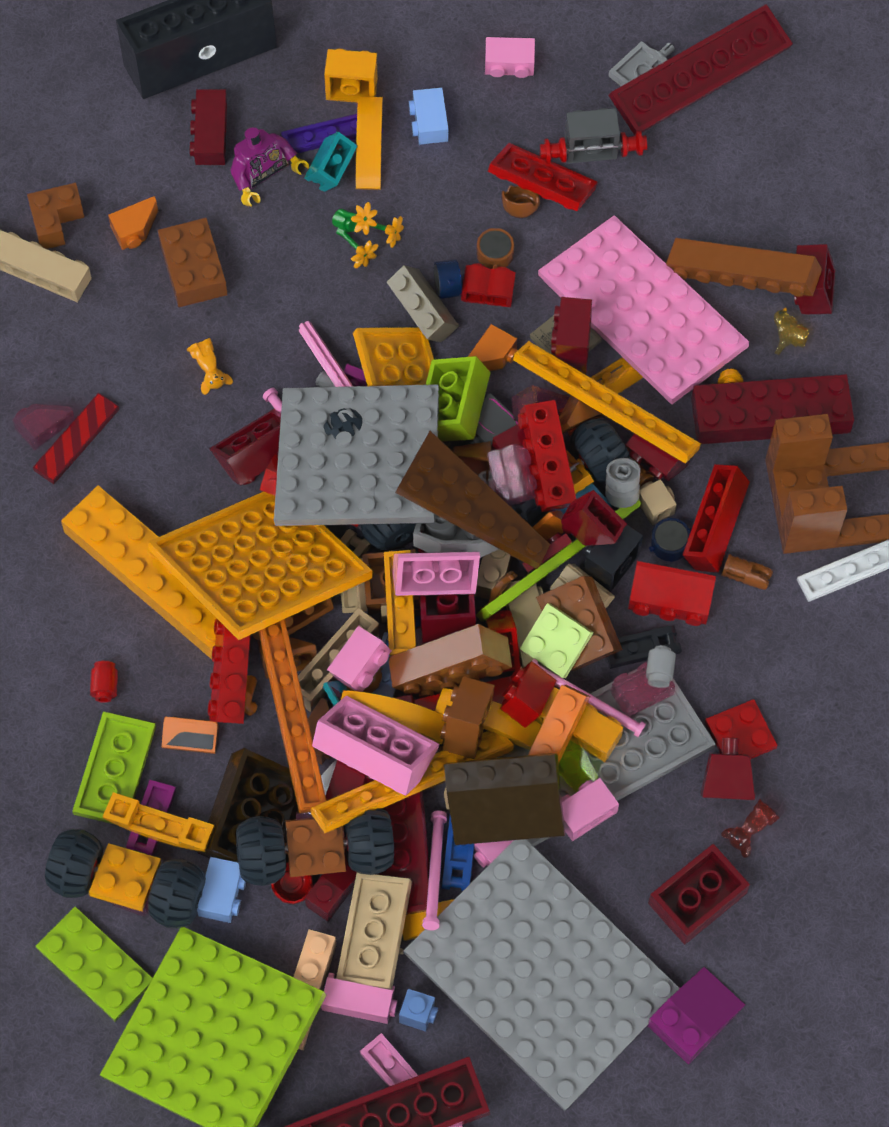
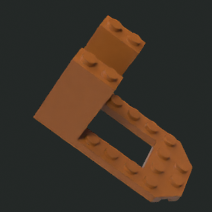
(805, 506)

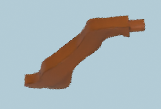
(499, 587)

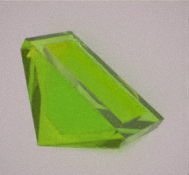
(576, 766)

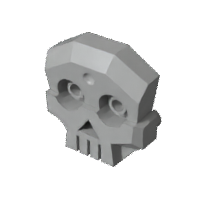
(447, 537)

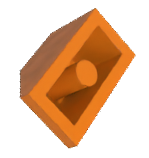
(133, 223)
(495, 348)

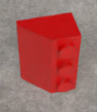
(671, 593)

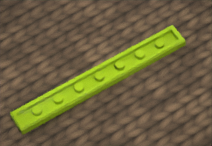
(541, 572)

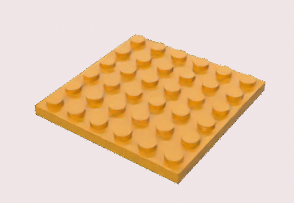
(256, 570)

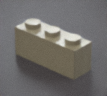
(422, 304)

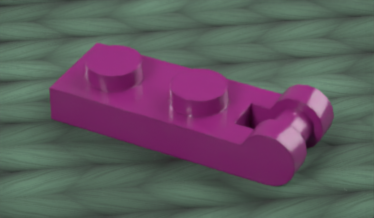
(158, 797)

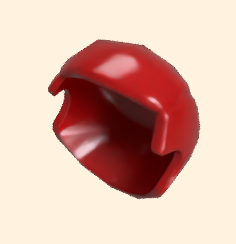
(292, 889)

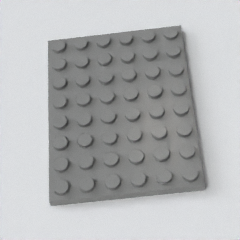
(542, 972)

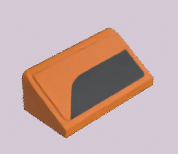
(190, 735)

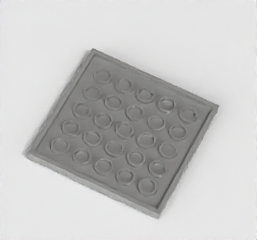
(355, 475)

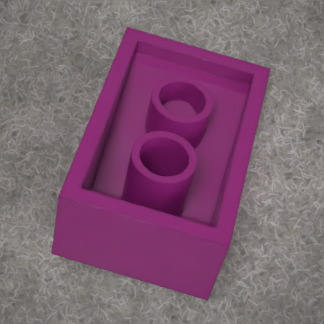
(695, 1015)

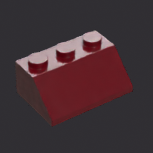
(250, 448)

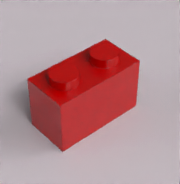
(527, 693)

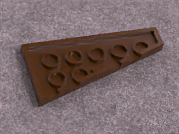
(455, 493)

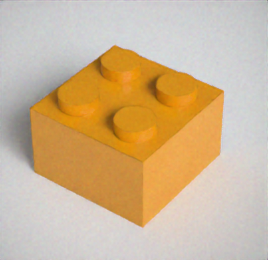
(350, 75)

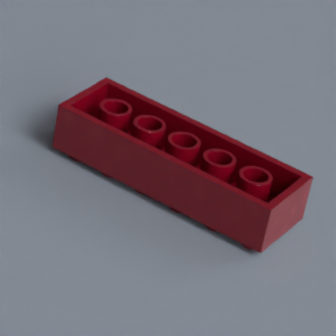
(750, 408)

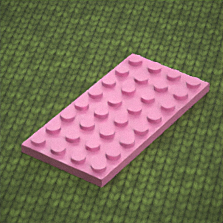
(645, 309)

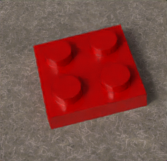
(743, 723)

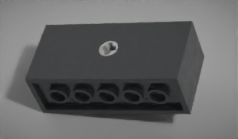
(192, 39)

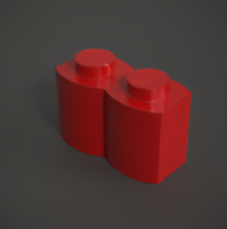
(488, 285)

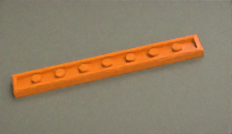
(292, 716)

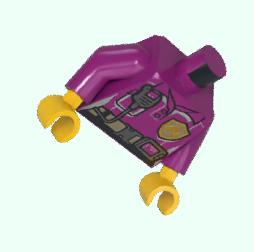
(259, 158)

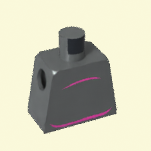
(492, 421)

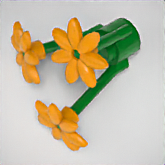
(350, 222)

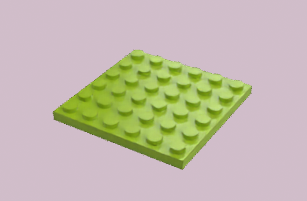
(213, 1034)

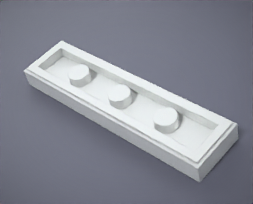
(845, 571)

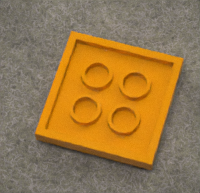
(393, 356)

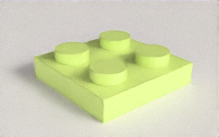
(556, 640)

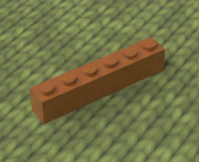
(744, 267)

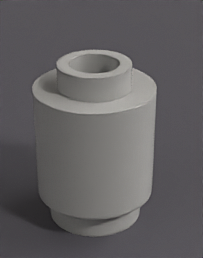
(660, 666)

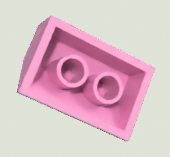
(435, 573)

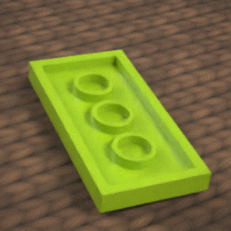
(113, 763)
(95, 964)

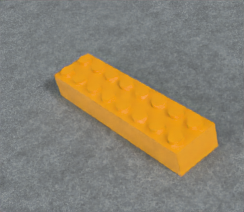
(121, 546)

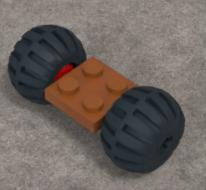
(310, 850)

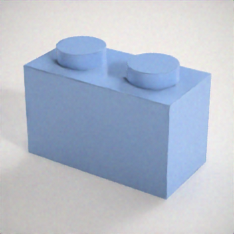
(430, 116)
(221, 891)

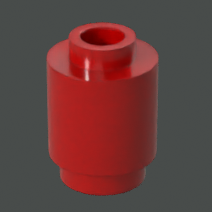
(104, 681)

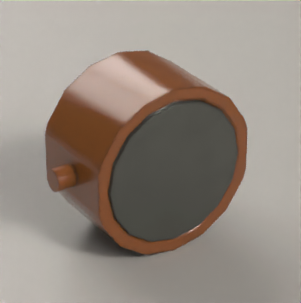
(495, 248)

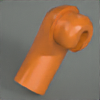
(250, 707)

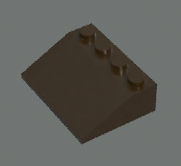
(249, 789)
(505, 799)

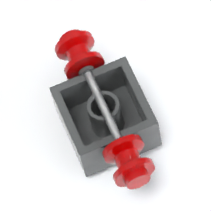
(592, 137)

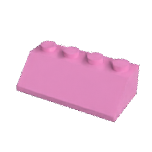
(374, 745)

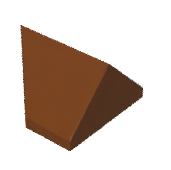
(475, 456)

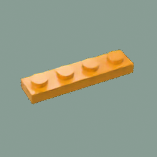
(399, 612)

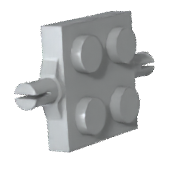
(638, 62)

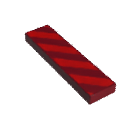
(76, 438)

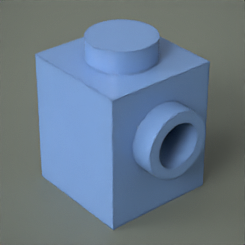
(418, 1010)

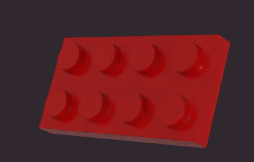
(547, 180)

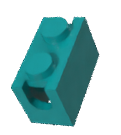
(329, 162)

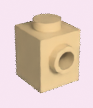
(657, 501)

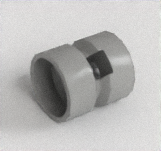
(622, 482)

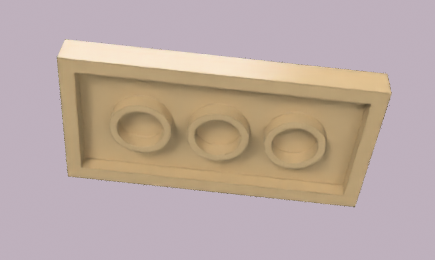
(374, 930)

